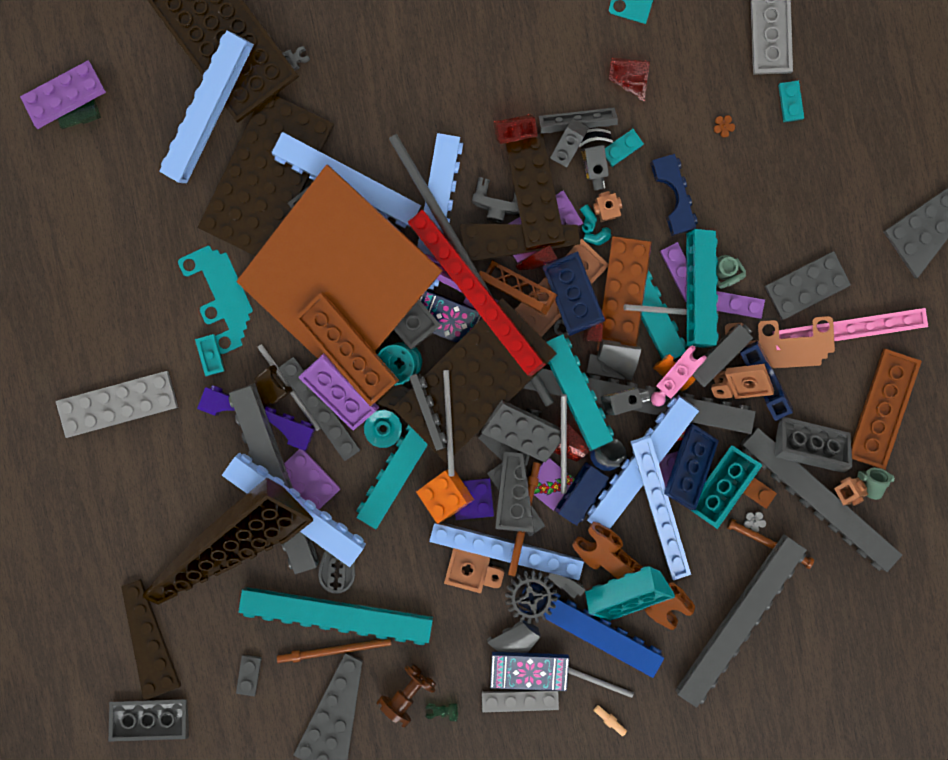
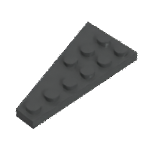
(921, 233)
(332, 723)

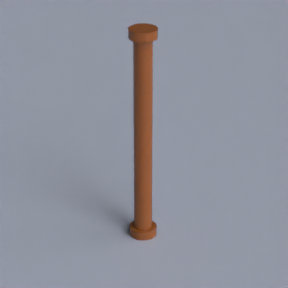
(808, 562)

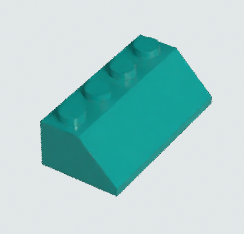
(726, 486)
(628, 594)

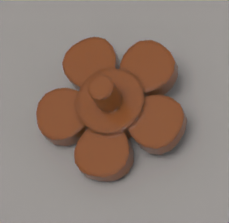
(724, 126)

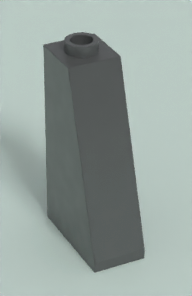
(723, 353)

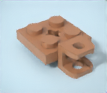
(737, 383)
(475, 580)

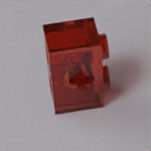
(515, 129)

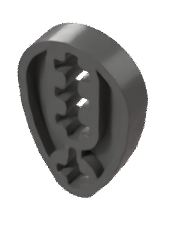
(325, 574)

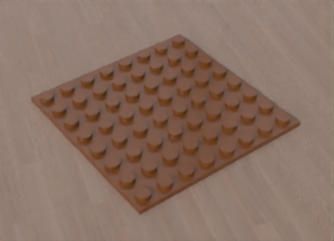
(346, 250)

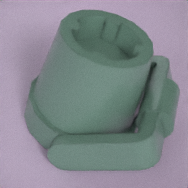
(726, 270)
(876, 481)

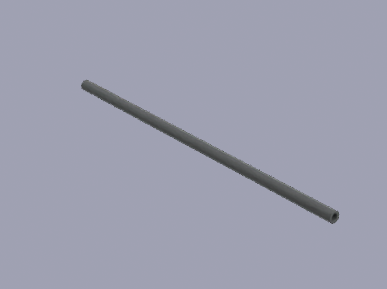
(450, 234)

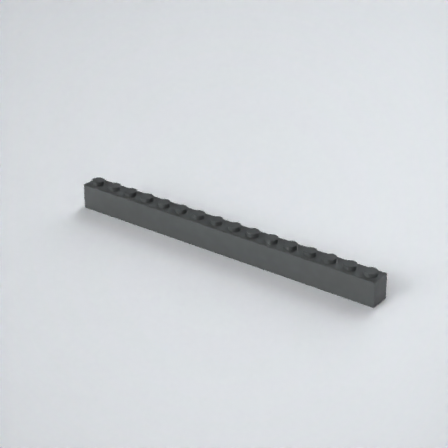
(709, 413)

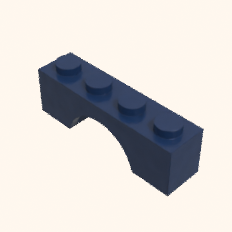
(667, 171)
(778, 402)

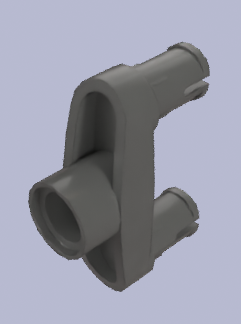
(496, 208)

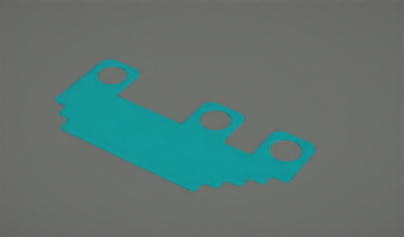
(228, 294)

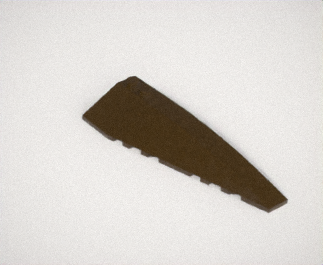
(250, 526)

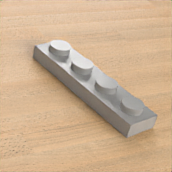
(519, 700)

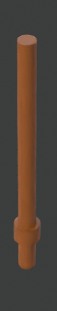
(532, 483)
(297, 656)

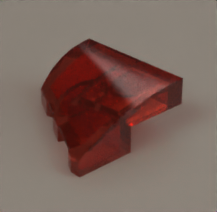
(538, 259)
(593, 333)

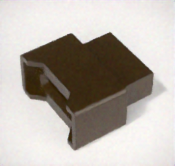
(271, 386)

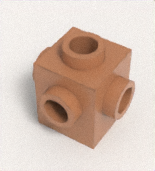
(605, 213)
(851, 491)

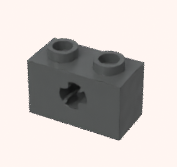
(569, 142)

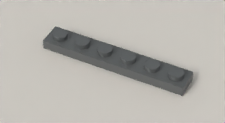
(320, 411)

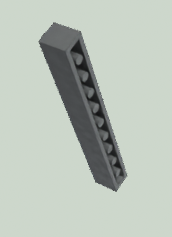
(265, 452)
(822, 501)
(740, 621)

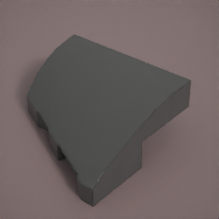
(619, 357)
(571, 586)
(516, 639)

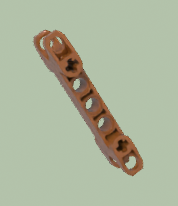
(608, 554)

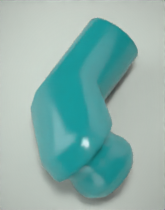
(590, 219)
(598, 239)

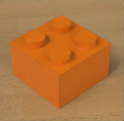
(444, 496)

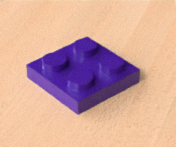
(482, 504)

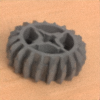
(538, 595)

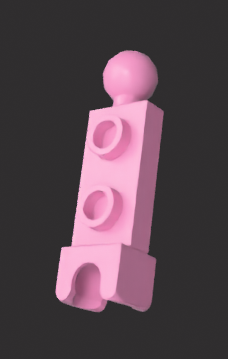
(677, 376)

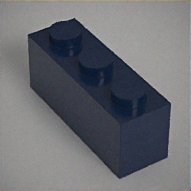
(581, 494)

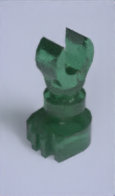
(452, 711)

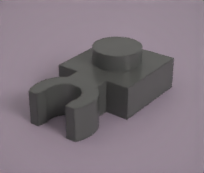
(295, 58)

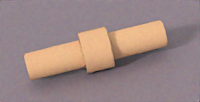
(610, 720)

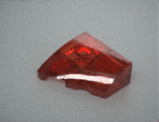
(630, 75)
(576, 445)

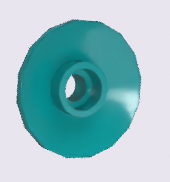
(379, 438)

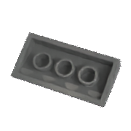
(813, 445)
(148, 720)

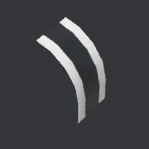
(596, 134)

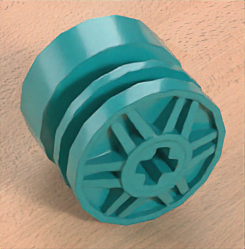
(412, 358)

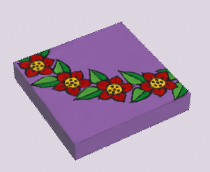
(550, 484)

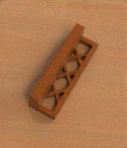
(518, 294)

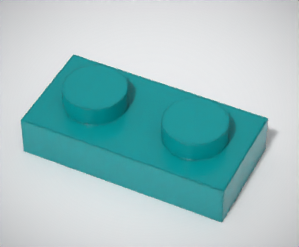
(791, 101)
(623, 147)
(210, 355)

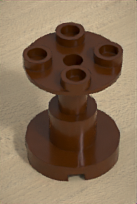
(396, 707)

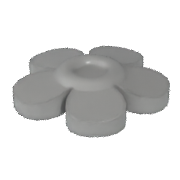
(754, 522)

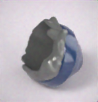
(609, 455)

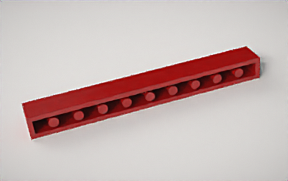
(476, 293)

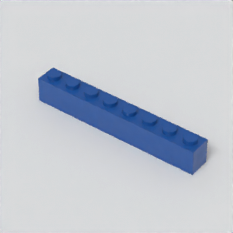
(600, 633)

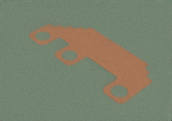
(795, 351)

